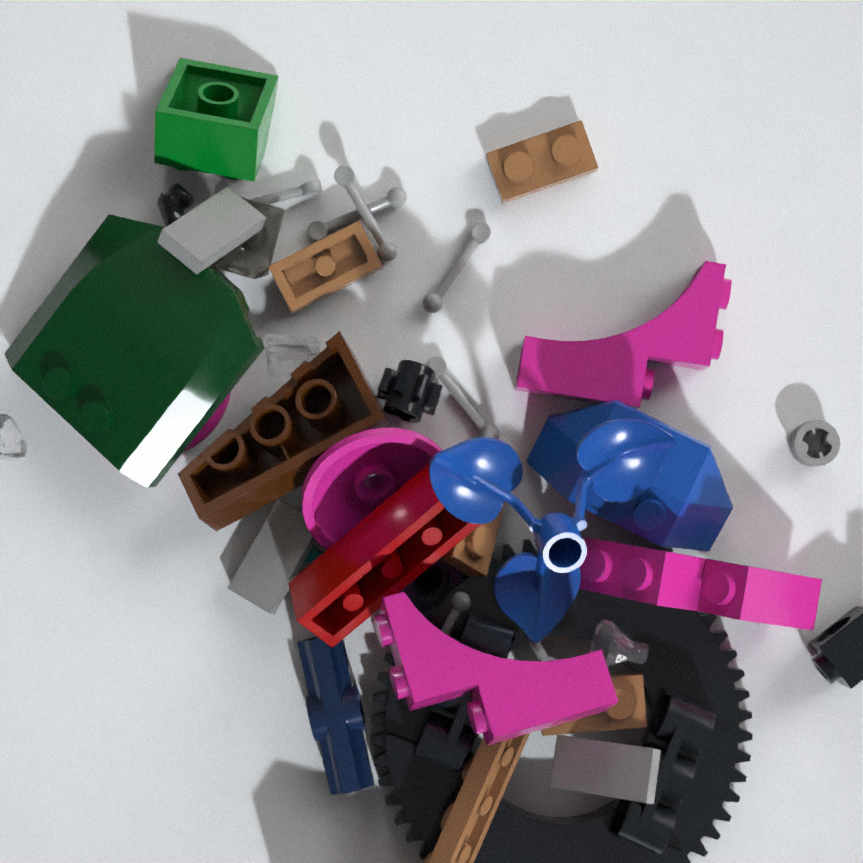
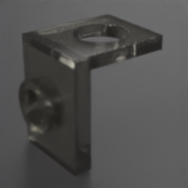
(256, 253)

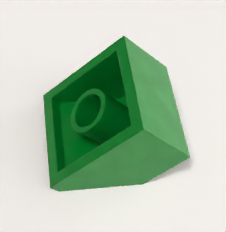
(214, 119)

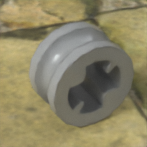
(829, 438)

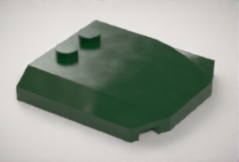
(136, 348)

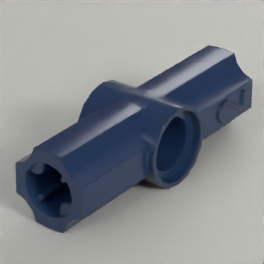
(336, 715)

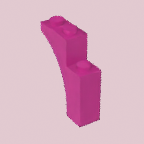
(617, 364)
(700, 584)
(506, 693)

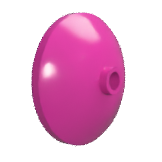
(338, 487)

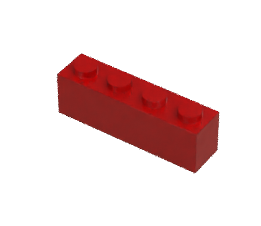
(375, 560)

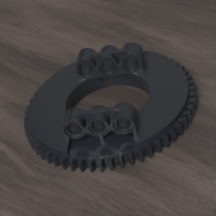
(690, 722)

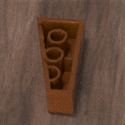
(283, 437)

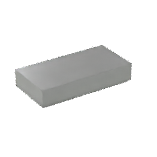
(211, 230)
(273, 558)
(605, 768)

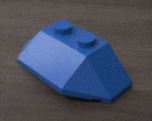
(677, 511)

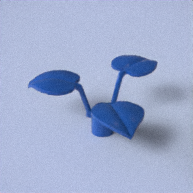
(481, 472)

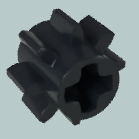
(409, 391)

